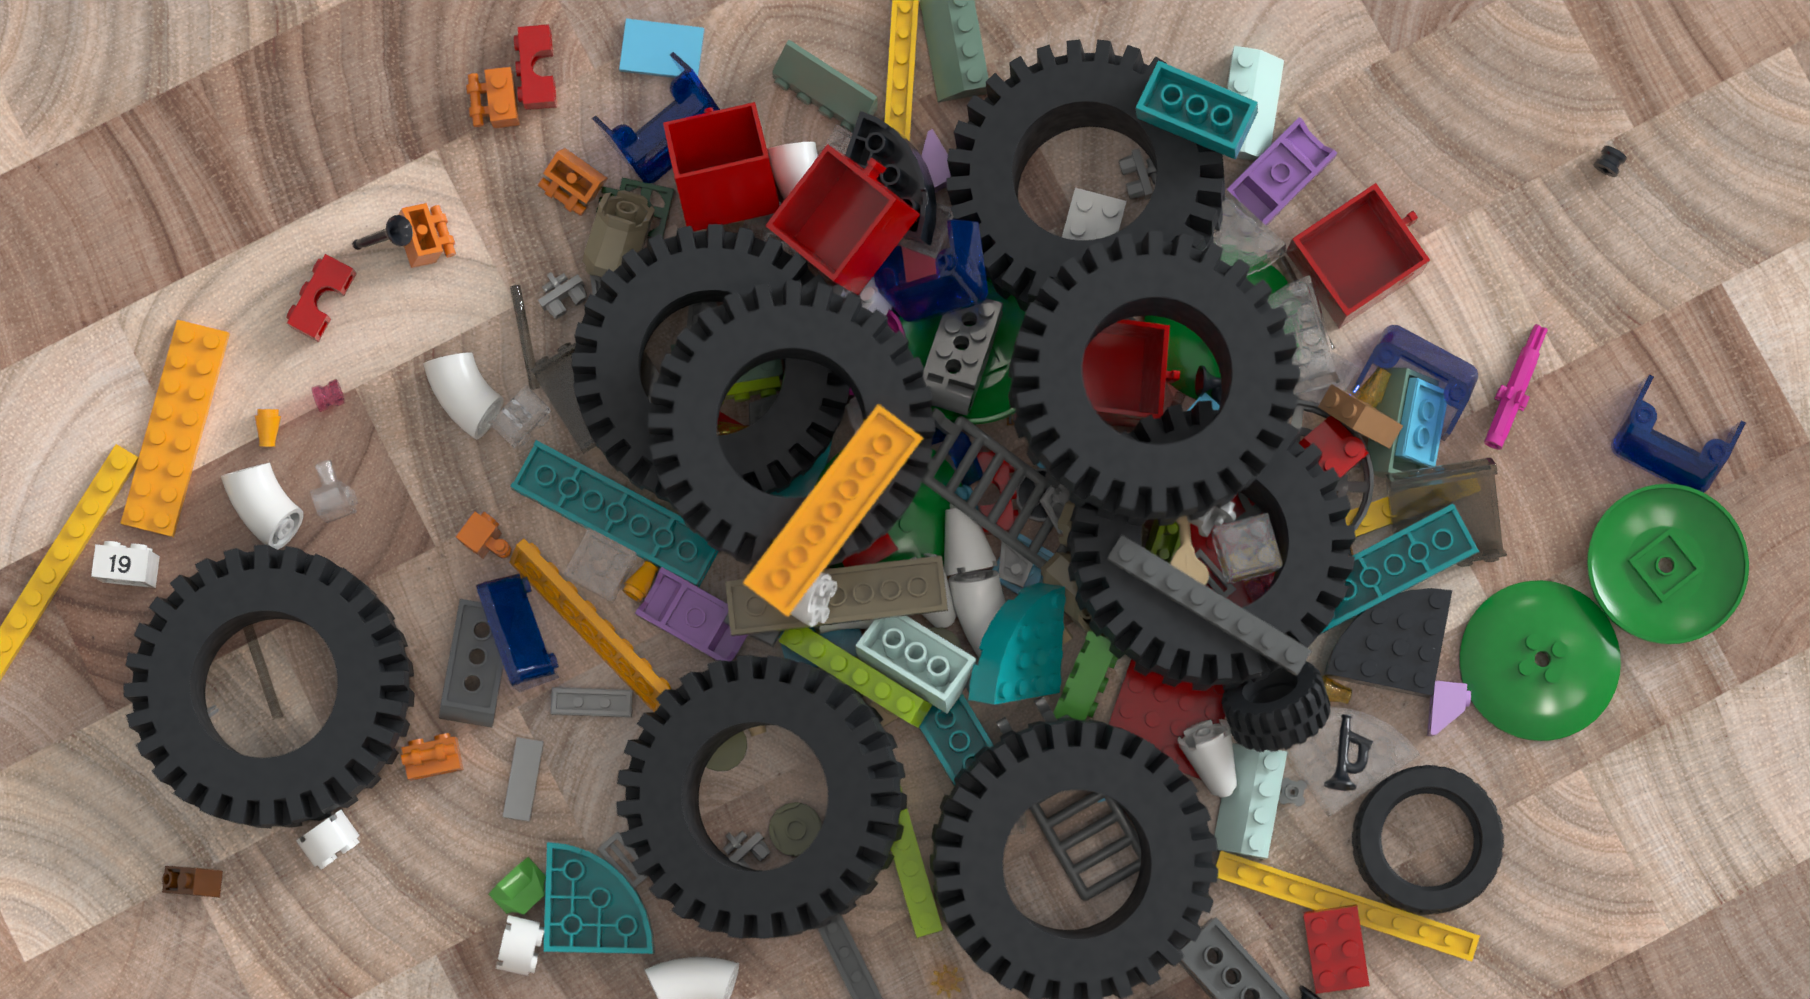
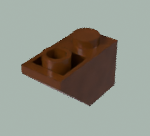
(192, 881)

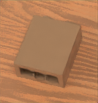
(1360, 416)

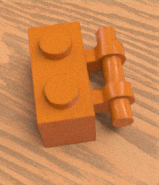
(501, 98)
(575, 177)
(425, 244)
(482, 535)
(431, 757)

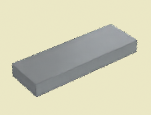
(591, 702)
(523, 779)

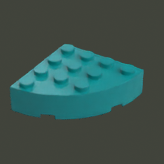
(1022, 648)
(592, 906)

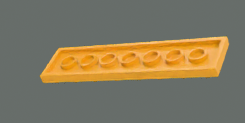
(175, 428)
(832, 510)
(588, 624)

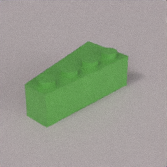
(1086, 679)

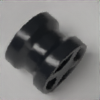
(1610, 161)

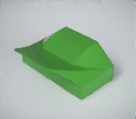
(520, 888)

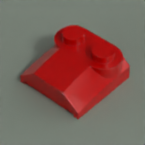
(1338, 446)

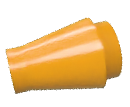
(267, 426)
(640, 582)

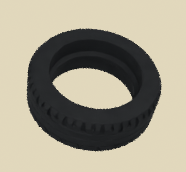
(1486, 835)

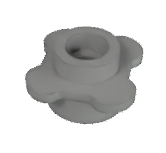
(1297, 798)

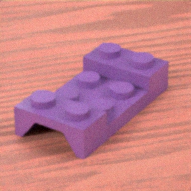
(1281, 172)
(690, 616)

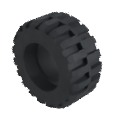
(1277, 709)

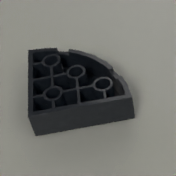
(905, 172)
(1394, 643)

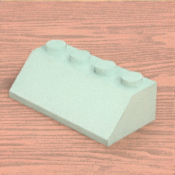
(1258, 78)
(916, 659)
(1249, 813)

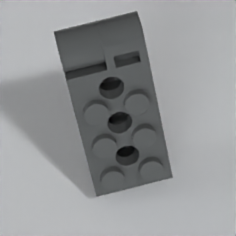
(959, 390)
(457, 701)
(1231, 956)

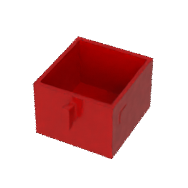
(721, 166)
(843, 219)
(1358, 254)
(1128, 371)

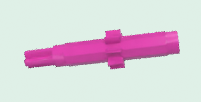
(1512, 395)

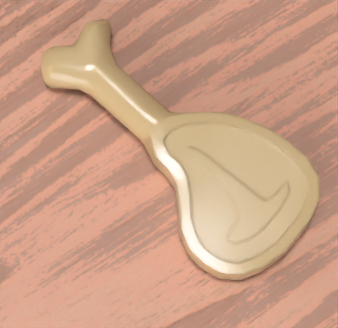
(1185, 557)

